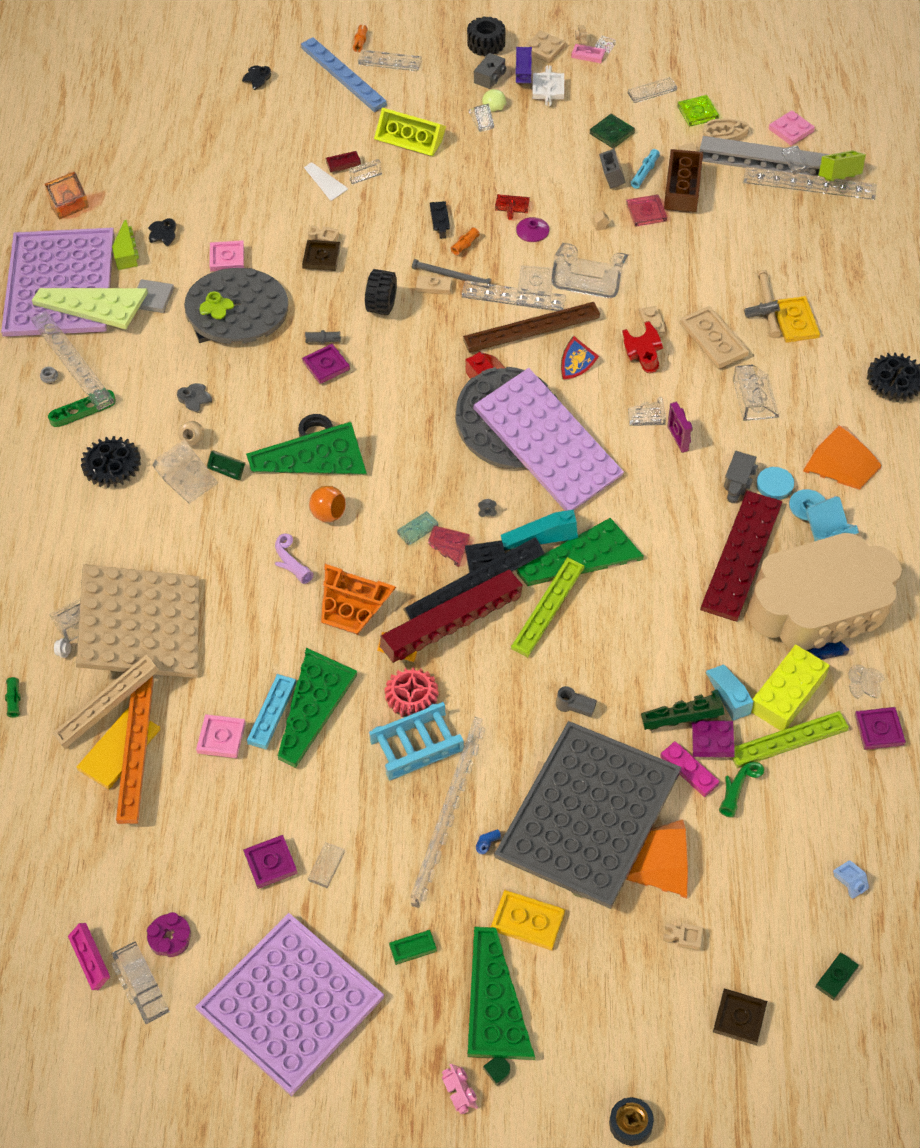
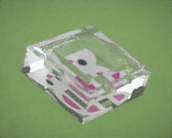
(606, 43)

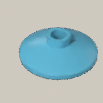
(802, 500)

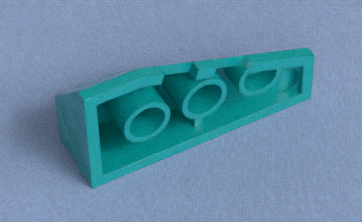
(548, 529)

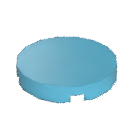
(775, 483)

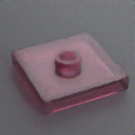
(646, 210)

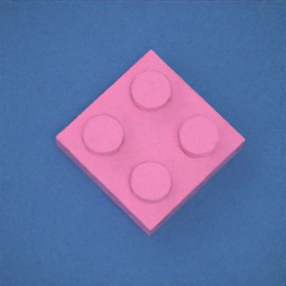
(791, 128)
(226, 255)
(221, 736)

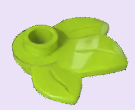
(215, 305)

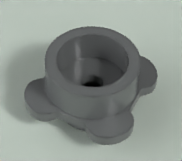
(484, 504)

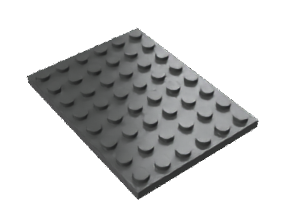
(588, 814)

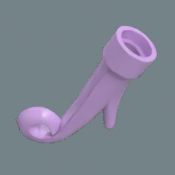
(302, 573)

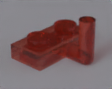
(512, 204)

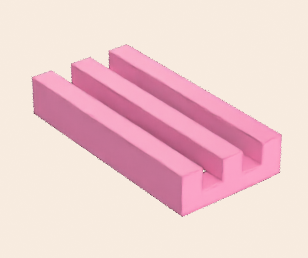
(588, 53)

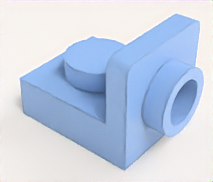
(852, 877)

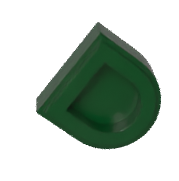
(497, 1069)

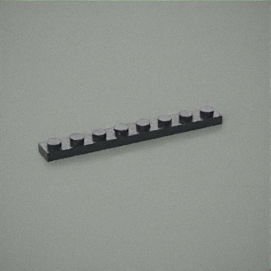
(511, 560)

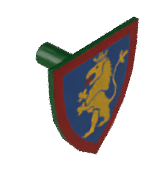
(576, 359)

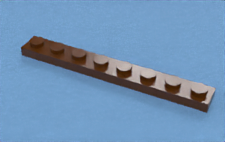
(531, 327)

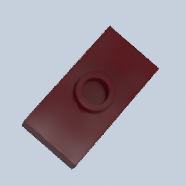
(343, 161)

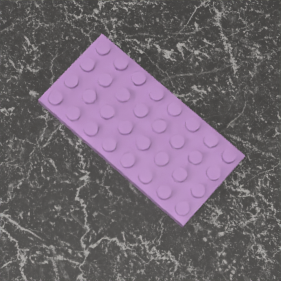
(548, 440)

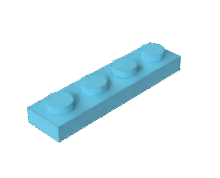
(271, 711)

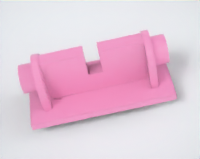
(456, 1079)

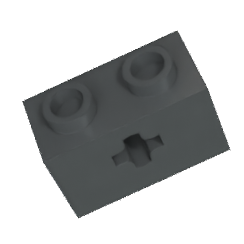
(489, 71)
(612, 168)

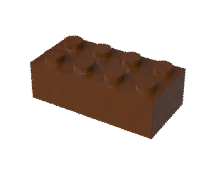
(683, 180)

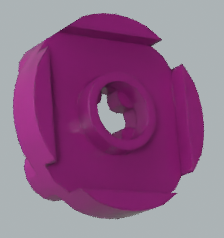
(169, 923)

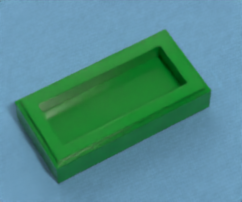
(412, 947)

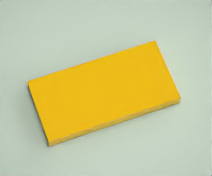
(106, 758)

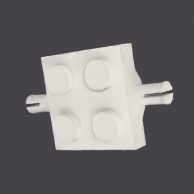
(548, 85)

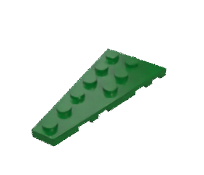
(594, 549)
(315, 697)
(495, 1013)

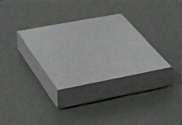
(157, 296)

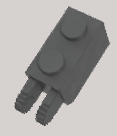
(739, 475)

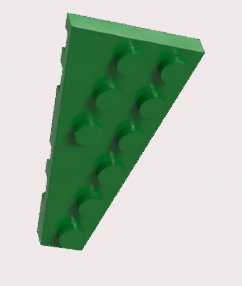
(323, 452)

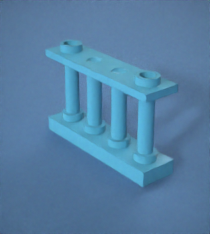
(421, 758)

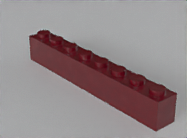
(451, 616)

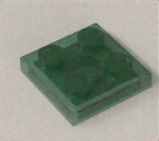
(612, 131)

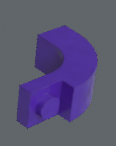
(523, 64)

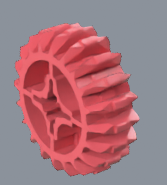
(401, 686)

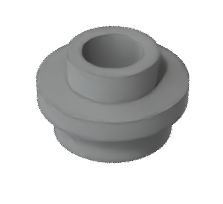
(48, 375)

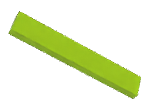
(547, 607)
(789, 739)

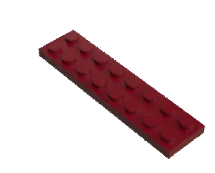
(741, 556)

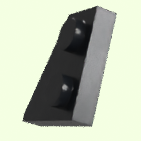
(482, 553)

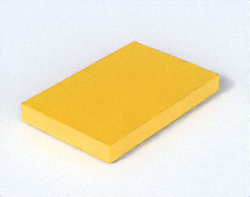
(796, 319)
(528, 919)

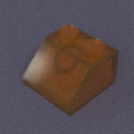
(66, 195)

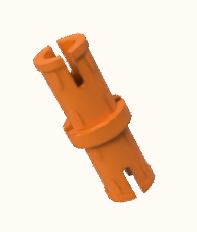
(360, 38)
(465, 241)

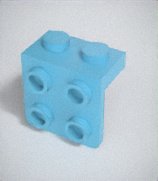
(829, 519)

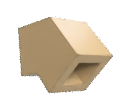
(601, 220)

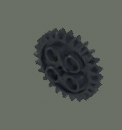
(886, 369)
(110, 461)

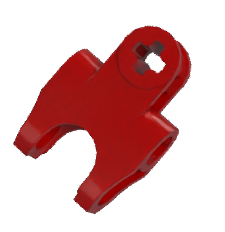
(644, 347)

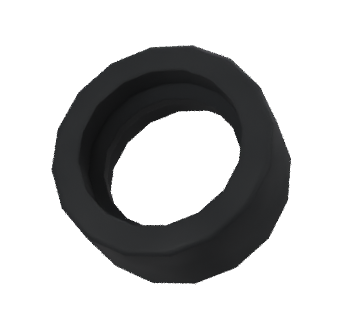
(313, 420)

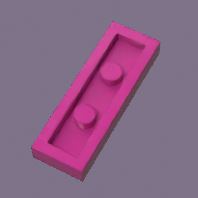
(691, 769)
(89, 956)

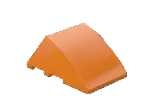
(843, 459)
(351, 599)
(663, 859)

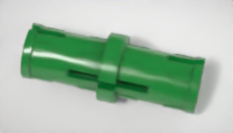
(12, 697)

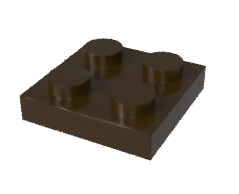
(321, 255)
(740, 1016)

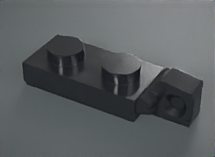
(440, 218)

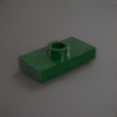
(225, 465)
(837, 976)

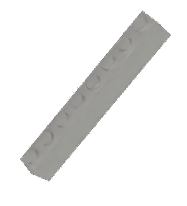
(753, 155)

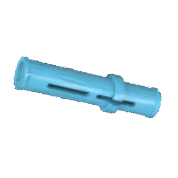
(647, 164)

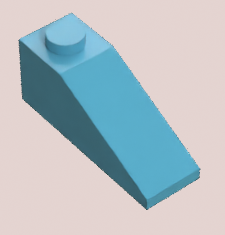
(731, 691)

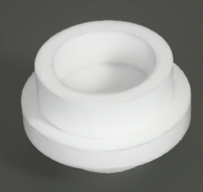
(62, 648)

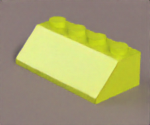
(409, 132)

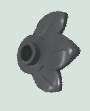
(193, 396)

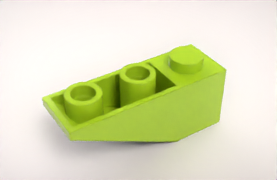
(123, 248)

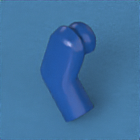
(484, 841)

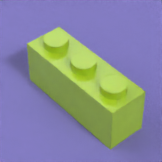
(841, 165)

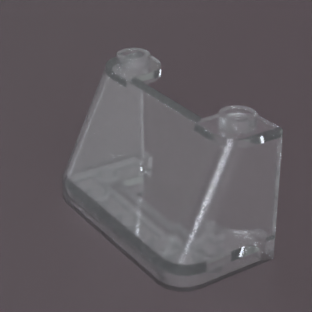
(585, 275)

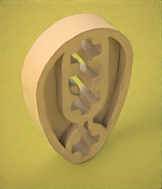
(727, 128)

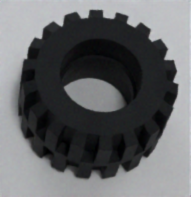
(486, 36)
(380, 291)

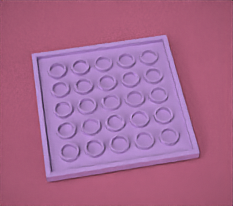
(289, 1003)

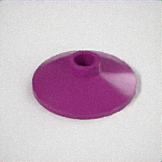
(532, 229)

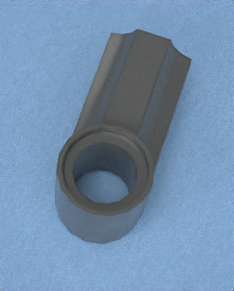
(576, 702)

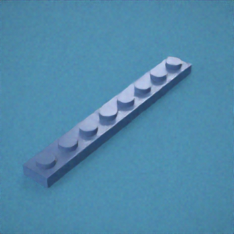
(343, 74)

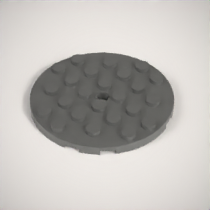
(260, 310)
(473, 429)

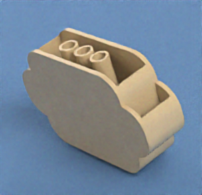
(824, 591)

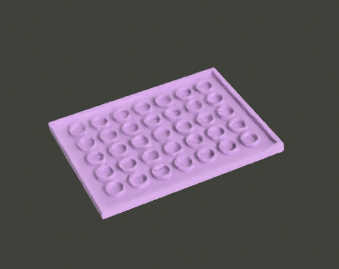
(55, 261)

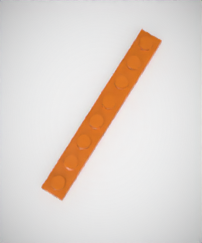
(134, 754)

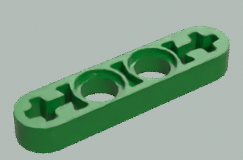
(80, 405)

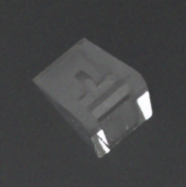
(482, 117)

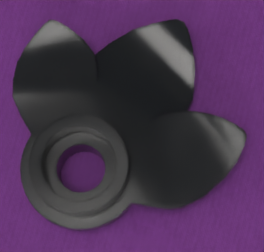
(257, 75)
(161, 231)

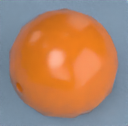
(327, 503)

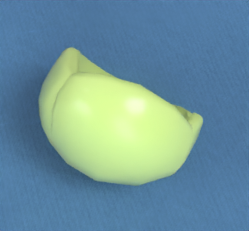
(495, 99)

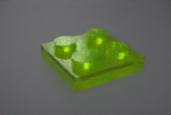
(697, 110)

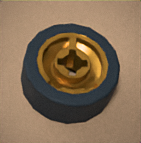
(636, 1132)

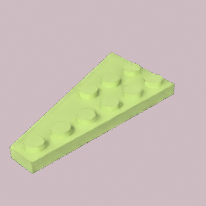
(102, 305)

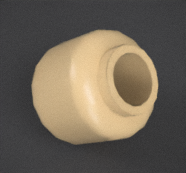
(191, 432)

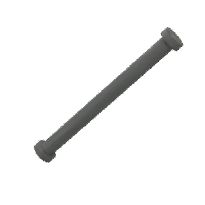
(458, 275)

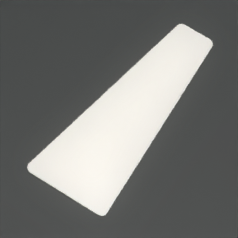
(329, 185)

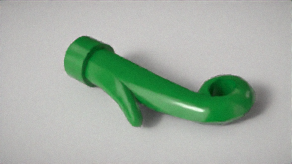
(729, 804)

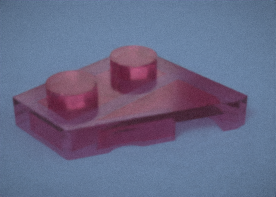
(449, 543)

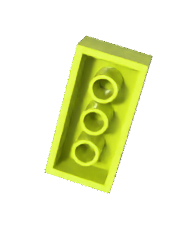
(789, 688)

